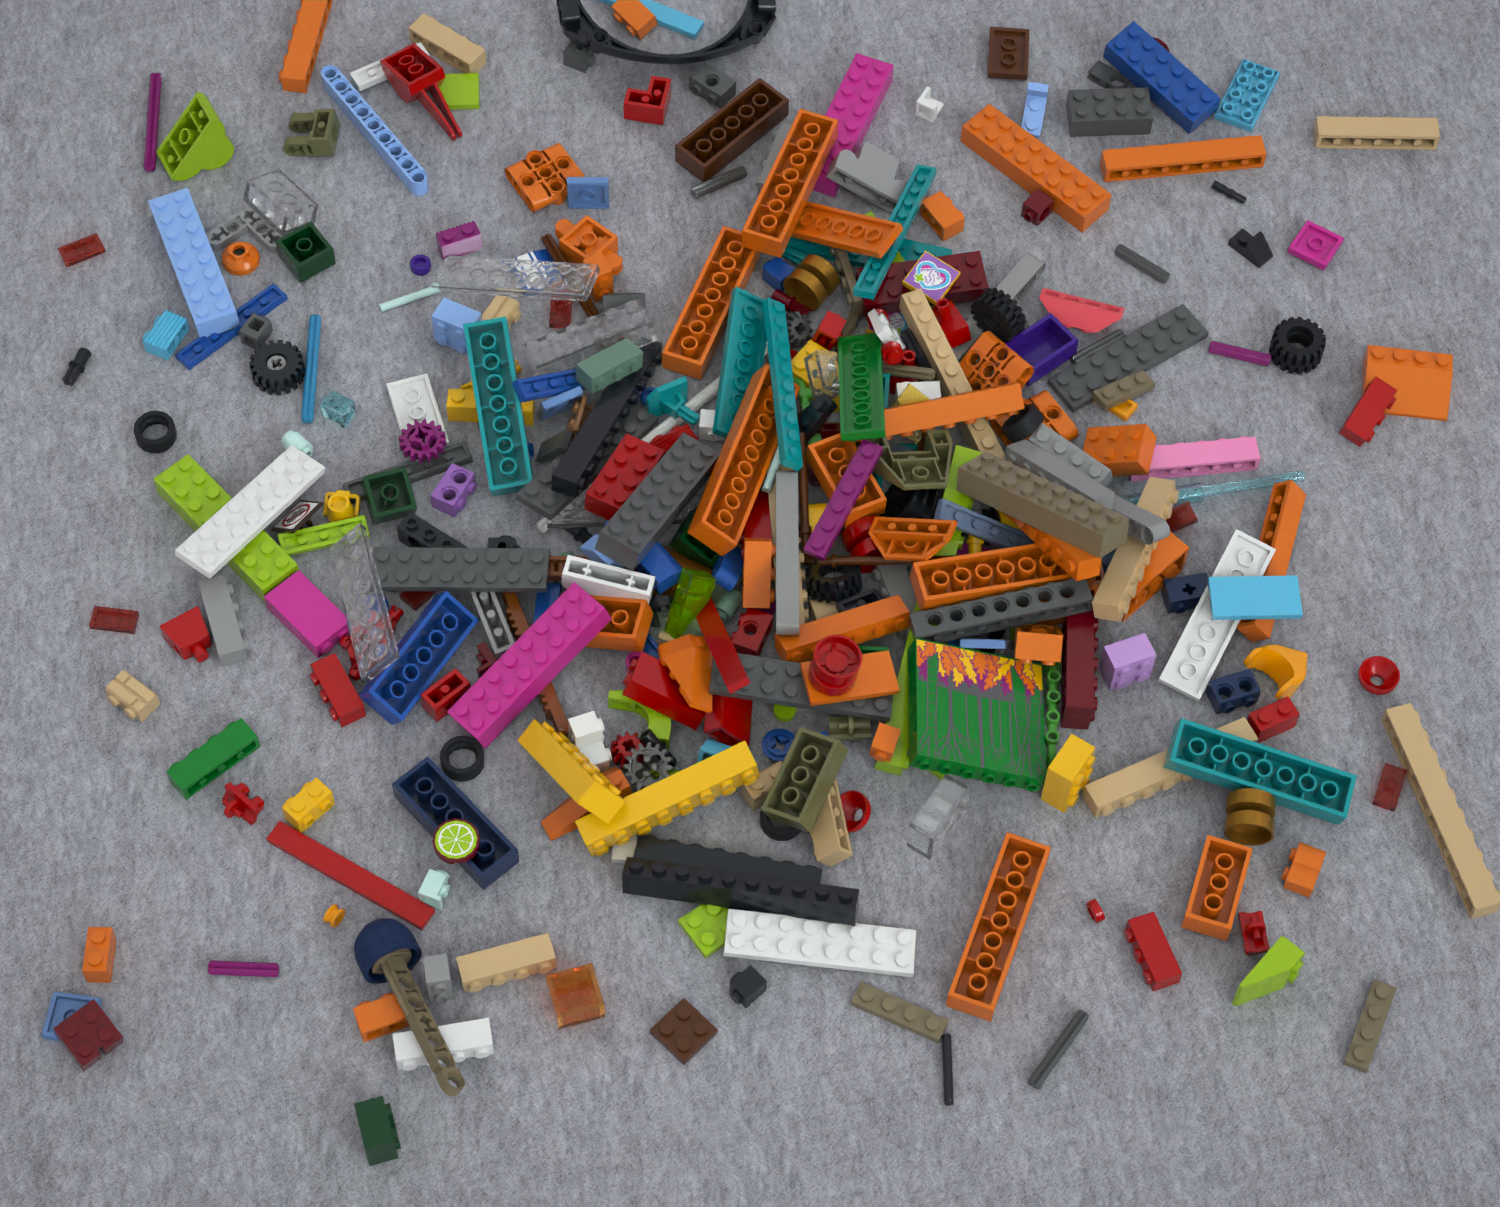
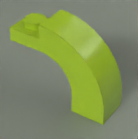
(656, 721)

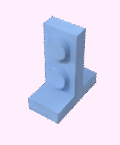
(1035, 108)

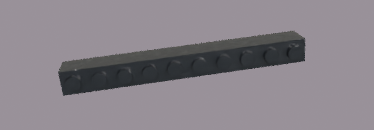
(602, 424)
(740, 891)

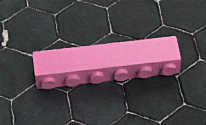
(1203, 458)

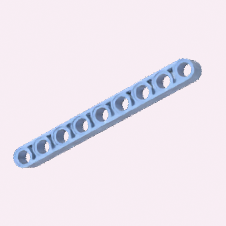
(374, 130)

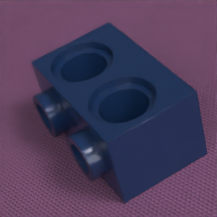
(1231, 688)

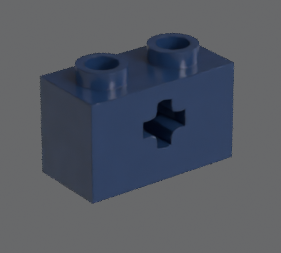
(1183, 592)

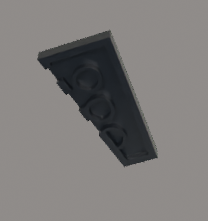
(815, 416)

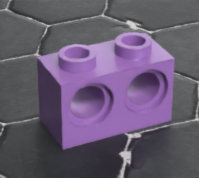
(450, 488)

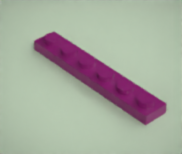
(843, 500)

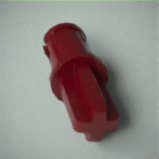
(790, 303)

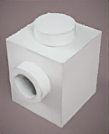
(706, 426)

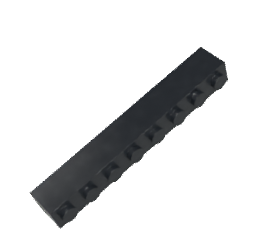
(673, 851)

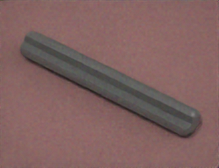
(1058, 1049)

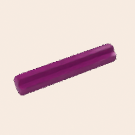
(1239, 353)
(239, 968)

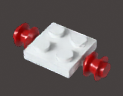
(893, 347)

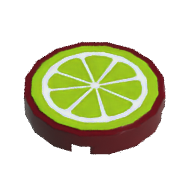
(456, 841)

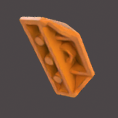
(910, 537)

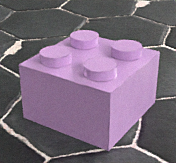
(1127, 661)

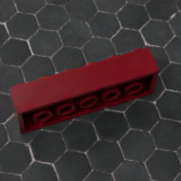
(967, 288)
(1079, 669)

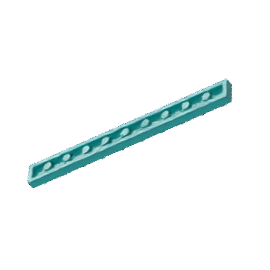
(903, 213)
(782, 384)

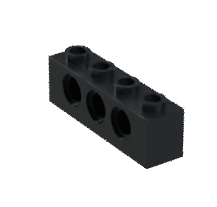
(419, 533)

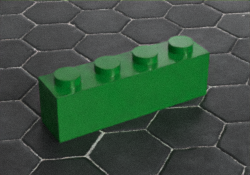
(213, 758)

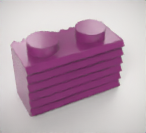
(459, 240)

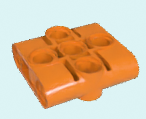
(543, 176)
(991, 355)
(1049, 409)

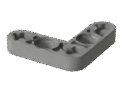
(244, 225)

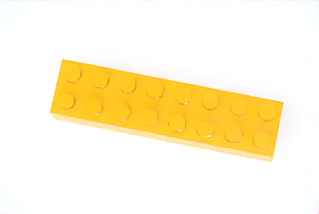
(670, 798)

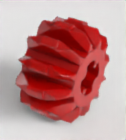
(622, 745)

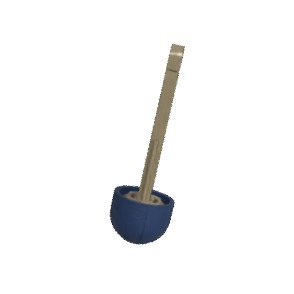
(387, 954)

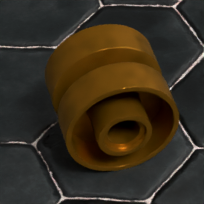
(812, 281)
(1250, 816)

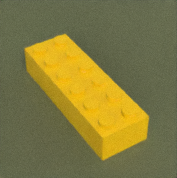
(572, 770)

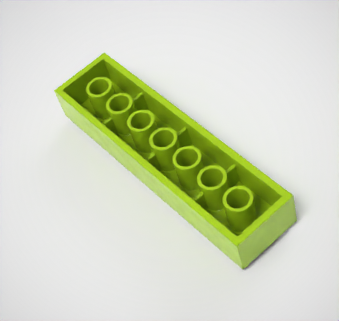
(197, 498)

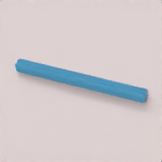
(311, 369)

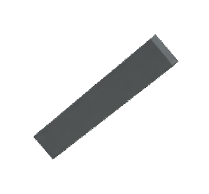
(456, 454)

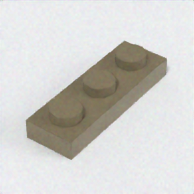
(1123, 390)

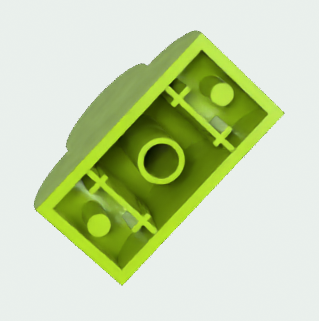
(195, 141)

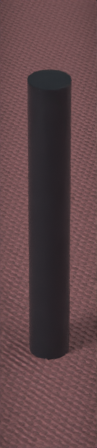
(947, 1069)

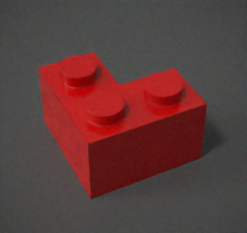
(648, 105)

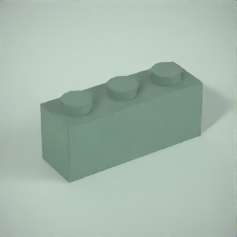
(609, 365)

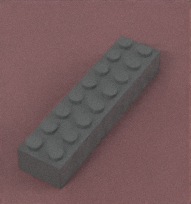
(657, 502)

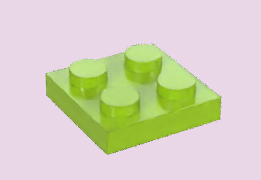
(706, 928)

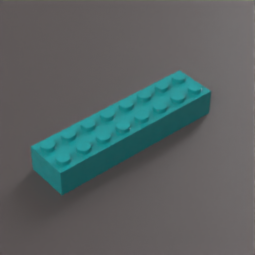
(498, 405)
(1247, 764)

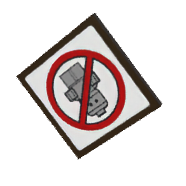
(297, 517)

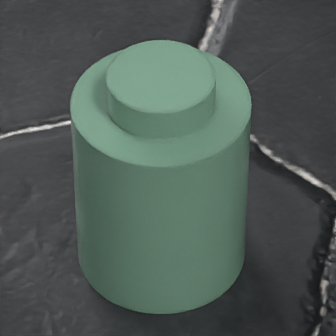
(728, 604)

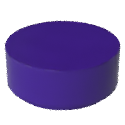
(420, 265)

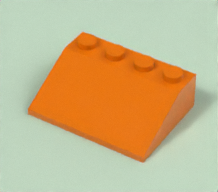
(1419, 376)

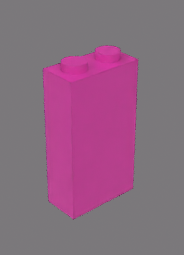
(307, 614)

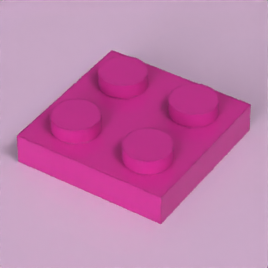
(1315, 245)

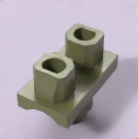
(849, 728)

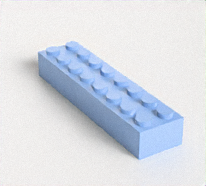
(194, 263)

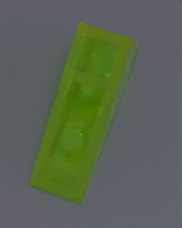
(689, 599)

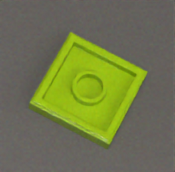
(461, 90)

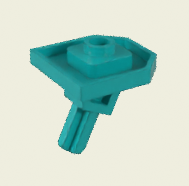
(671, 400)

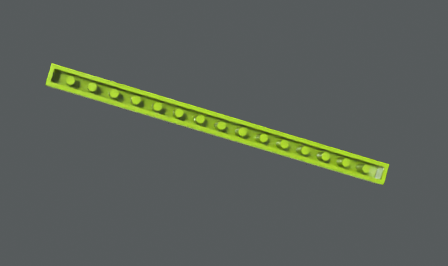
(899, 715)

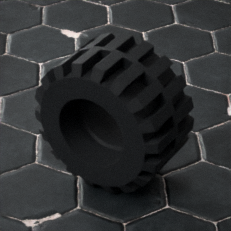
(1300, 332)

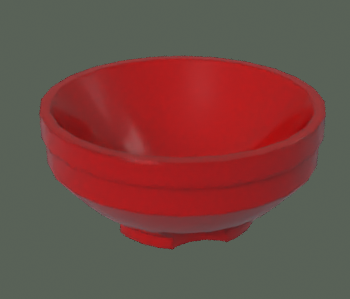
(1379, 667)
(852, 802)

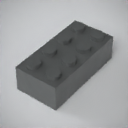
(1109, 112)

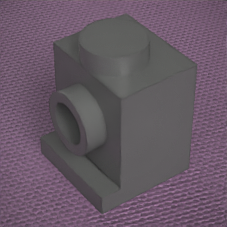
(255, 331)

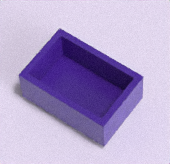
(1044, 346)

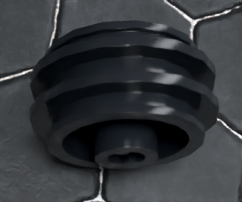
(911, 503)

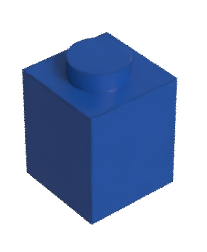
(775, 273)

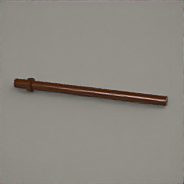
(836, 560)

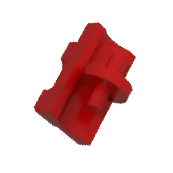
(239, 804)
(1253, 933)

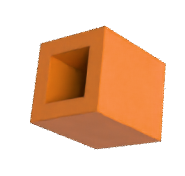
(884, 742)

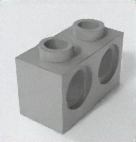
(438, 978)

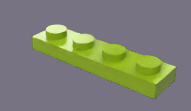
(318, 536)

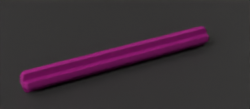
(152, 122)

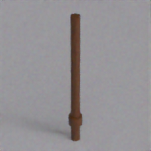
(805, 529)

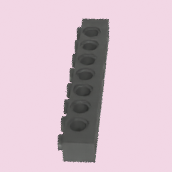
(1012, 616)

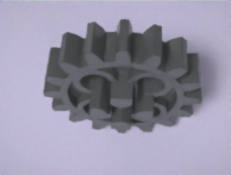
(649, 753)

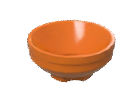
(240, 264)

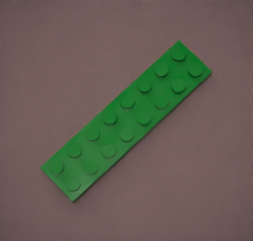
(861, 387)

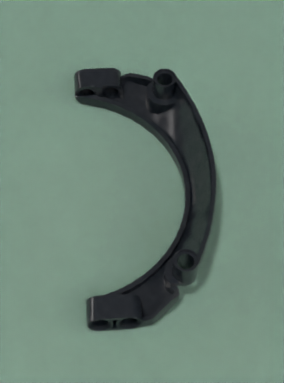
(584, 31)

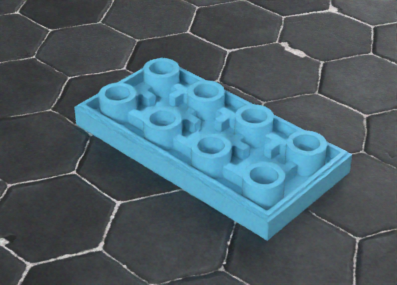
(1247, 95)
(1254, 597)

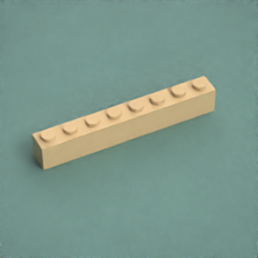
(1132, 557)
(1144, 778)

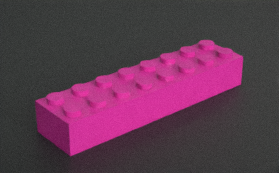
(855, 109)
(529, 665)

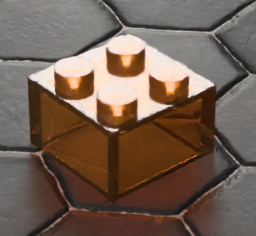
(575, 996)

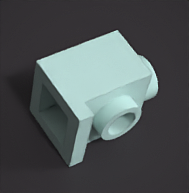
(434, 888)

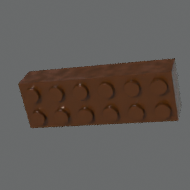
(731, 130)

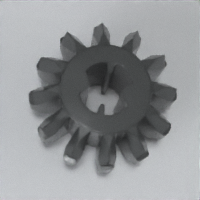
(798, 329)

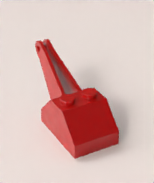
(414, 75)

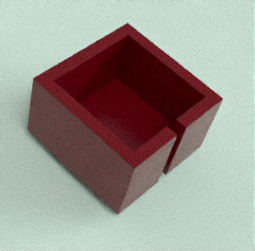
(86, 1033)

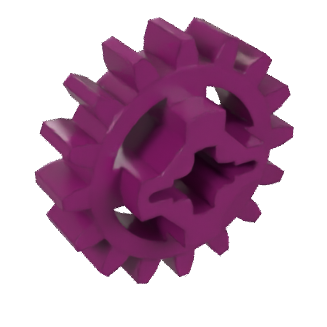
(415, 448)

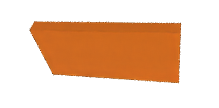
(873, 680)

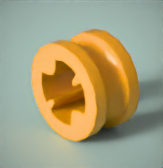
(334, 915)

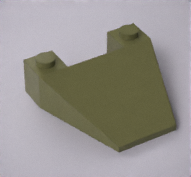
(917, 468)

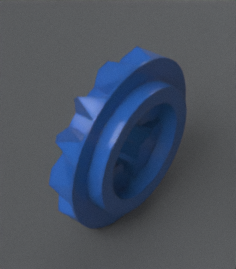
(769, 743)

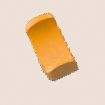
(1282, 664)

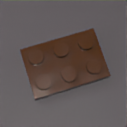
(1008, 53)

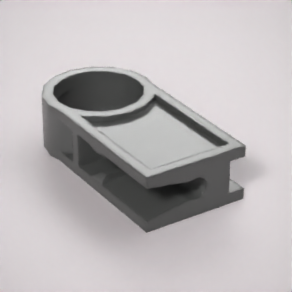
(1104, 75)

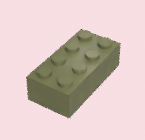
(804, 779)

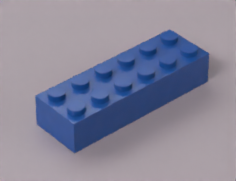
(1168, 80)
(422, 656)

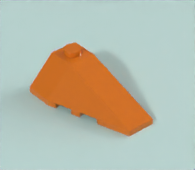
(691, 666)
(564, 816)

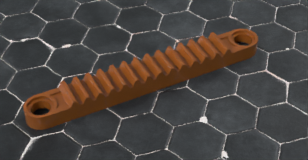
(548, 696)

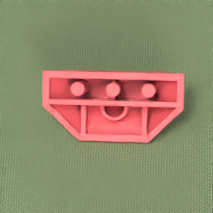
(1080, 312)

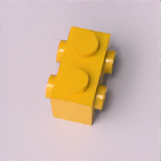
(308, 805)

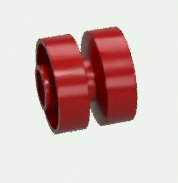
(858, 542)
(835, 665)

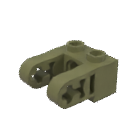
(322, 129)

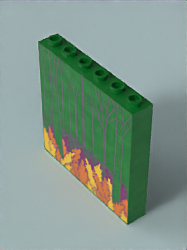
(976, 715)

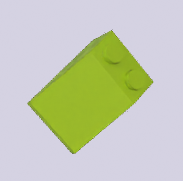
(1272, 972)

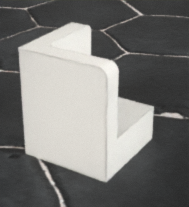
(928, 107)

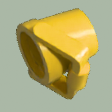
(339, 506)

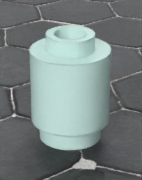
(298, 441)

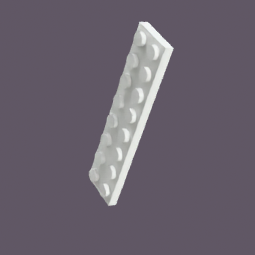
(250, 511)
(1206, 639)
(820, 943)

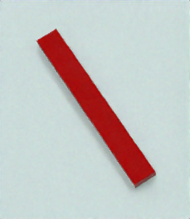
(722, 648)
(350, 875)

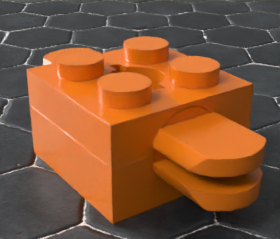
(591, 237)

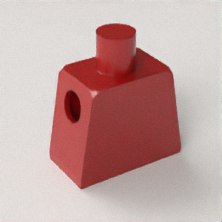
(188, 635)

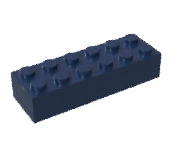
(436, 799)

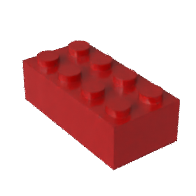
(621, 476)

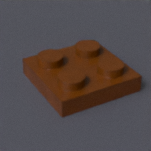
(683, 1031)

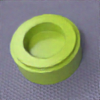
(784, 713)

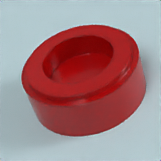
(1095, 911)

